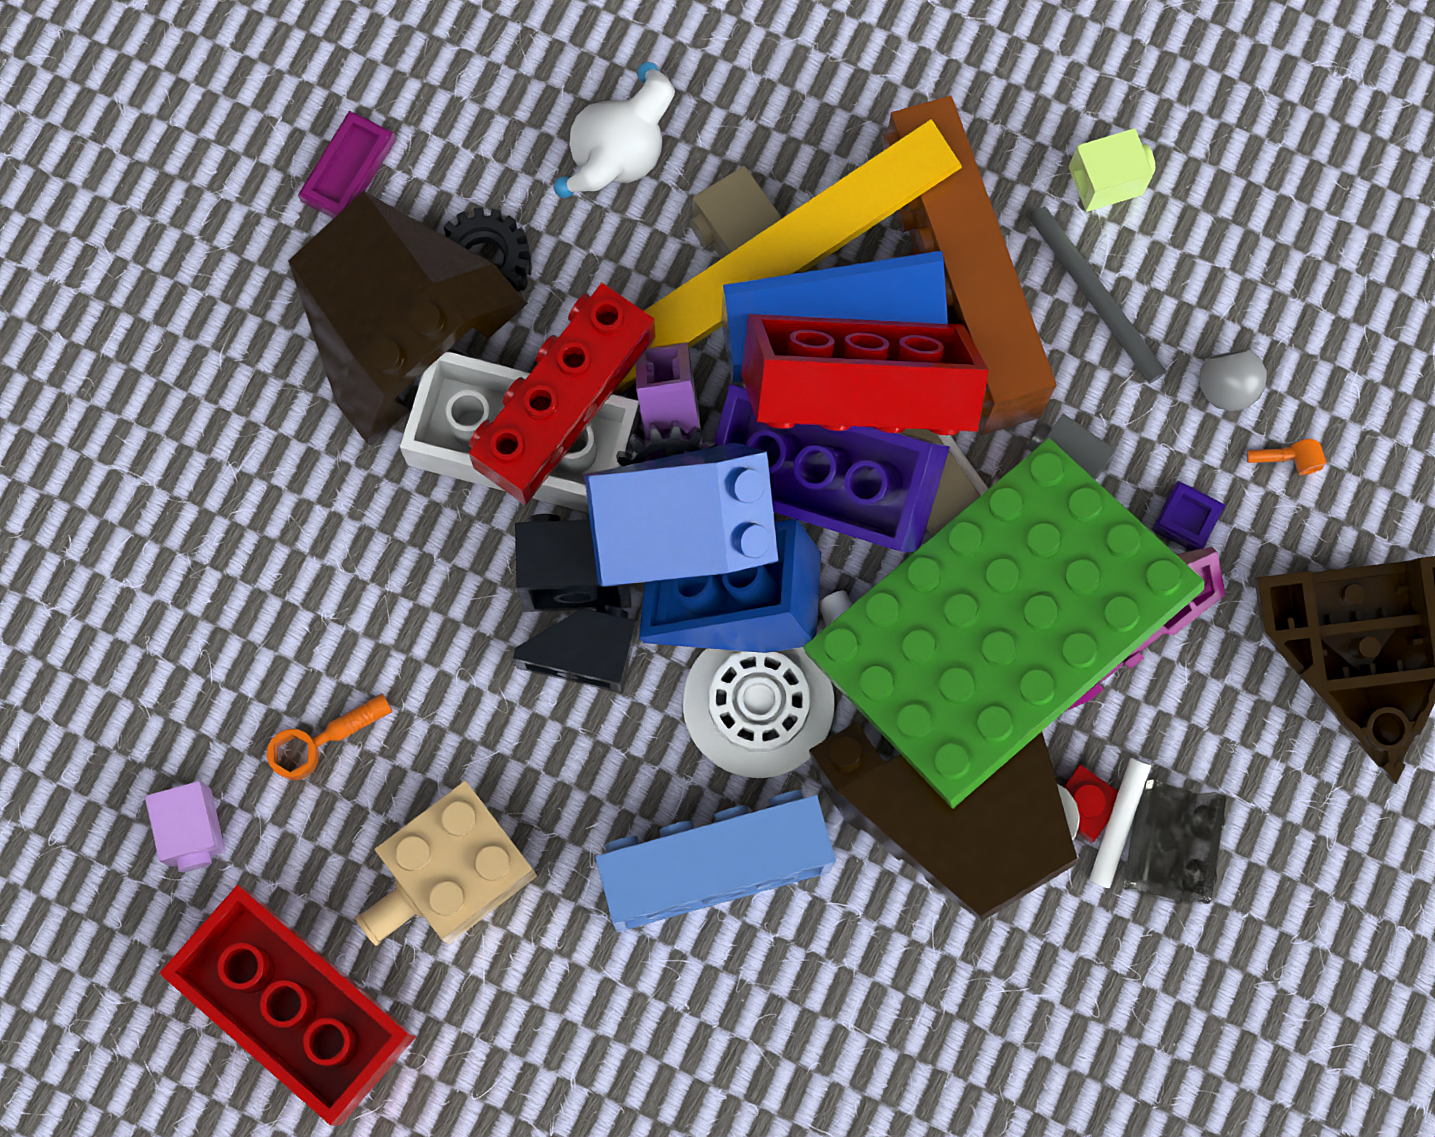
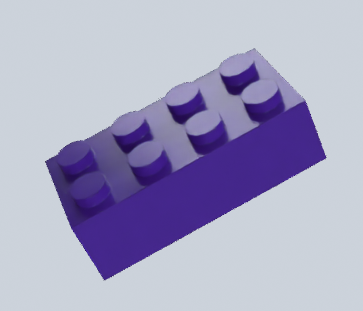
(844, 480)

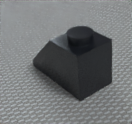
(583, 648)

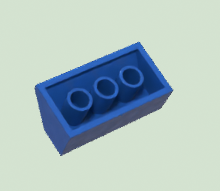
(880, 290)

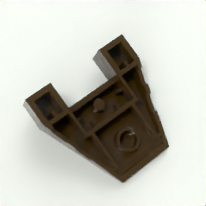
(978, 854)

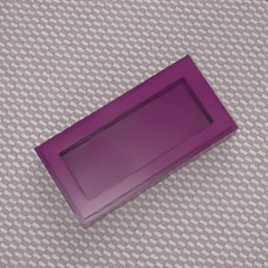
(347, 165)

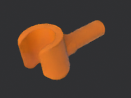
(1306, 454)

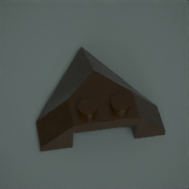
(1361, 647)

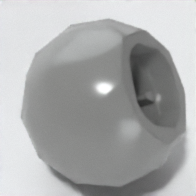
(1233, 379)

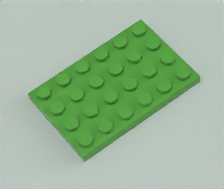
(1003, 621)

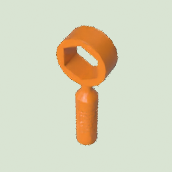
(335, 731)

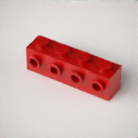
(561, 393)

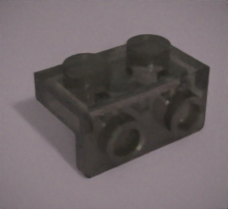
(1175, 844)

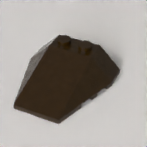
(390, 303)

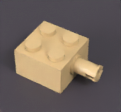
(448, 867)

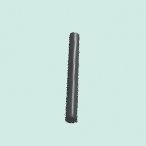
(1097, 295)

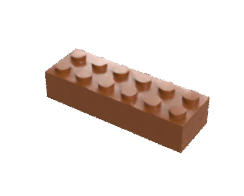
(978, 273)

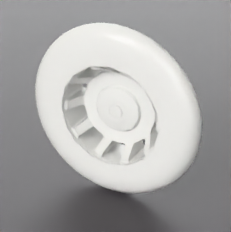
(757, 703)

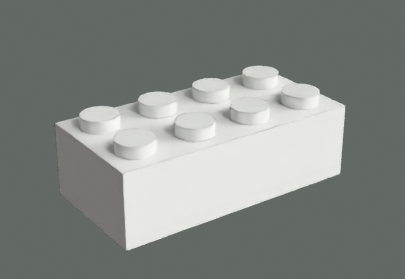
(465, 391)

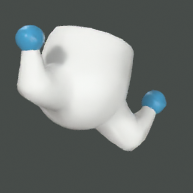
(618, 137)

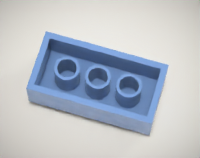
(715, 862)

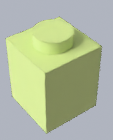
(1111, 169)

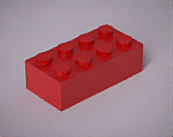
(863, 374)
(288, 1005)

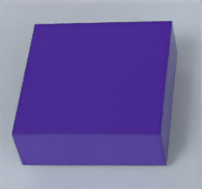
(1188, 517)

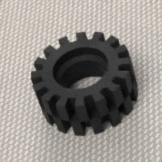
(500, 233)

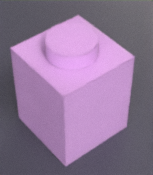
(185, 826)

